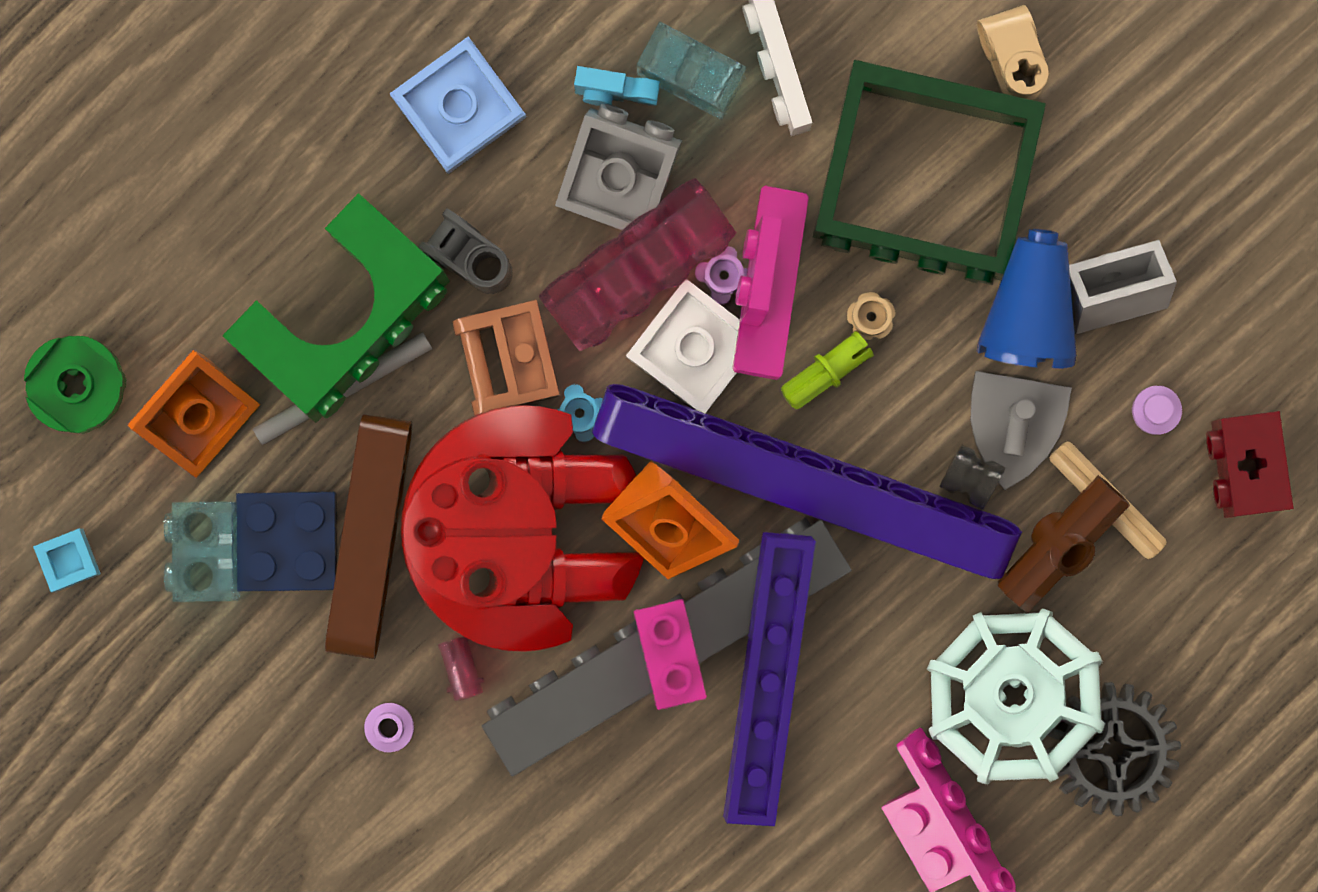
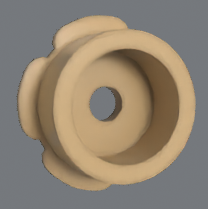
(880, 307)

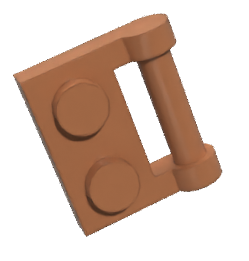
(522, 354)

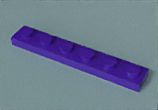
(769, 678)

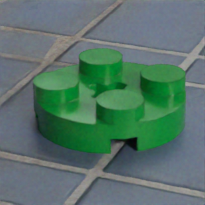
(46, 387)

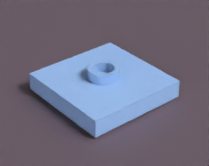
(458, 105)

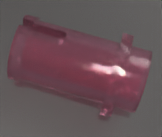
(460, 669)

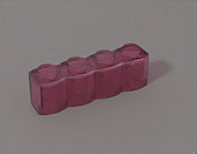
(637, 264)

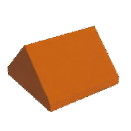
(194, 413)
(667, 523)

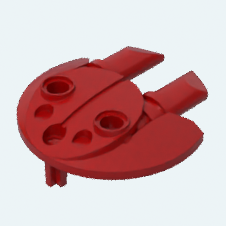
(510, 528)

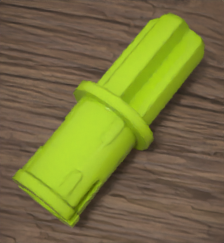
(826, 371)

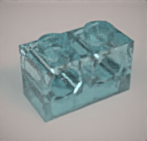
(691, 70)
(217, 551)

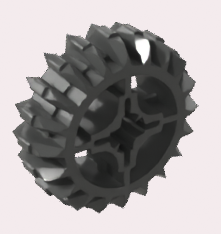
(1116, 770)

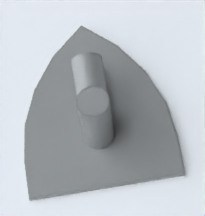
(1016, 422)

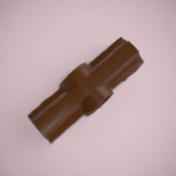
(1063, 544)

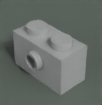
(1120, 286)

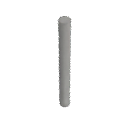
(388, 363)

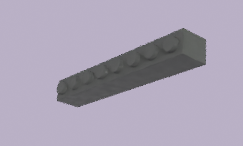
(619, 675)

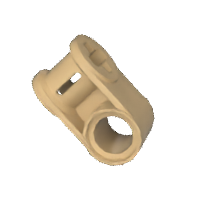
(1011, 46)

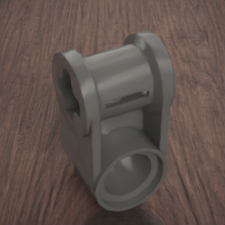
(461, 248)

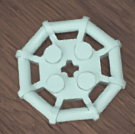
(1015, 724)

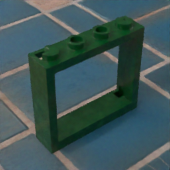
(946, 96)

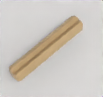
(1131, 522)

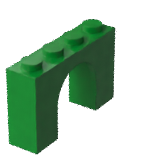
(320, 374)

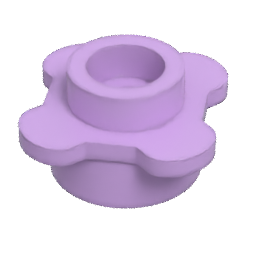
(710, 272)

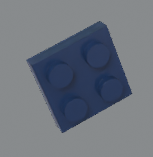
(286, 541)

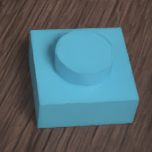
(67, 560)

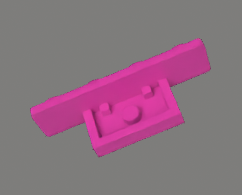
(770, 282)
(939, 826)

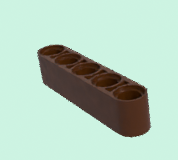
(368, 536)

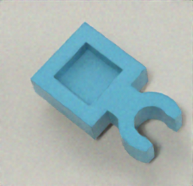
(604, 86)

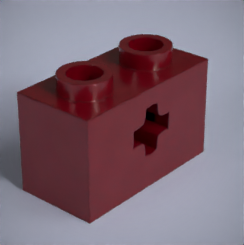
(1250, 438)

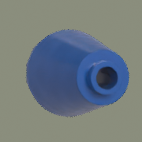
(1033, 306)

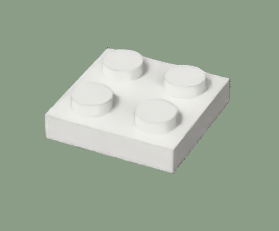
(689, 347)

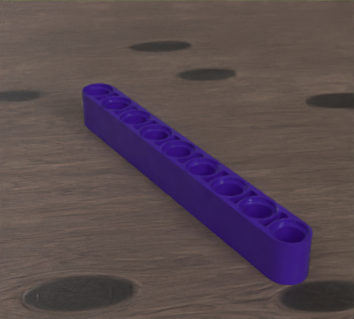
(806, 481)

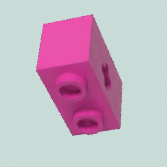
(670, 654)

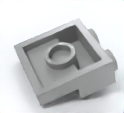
(617, 167)

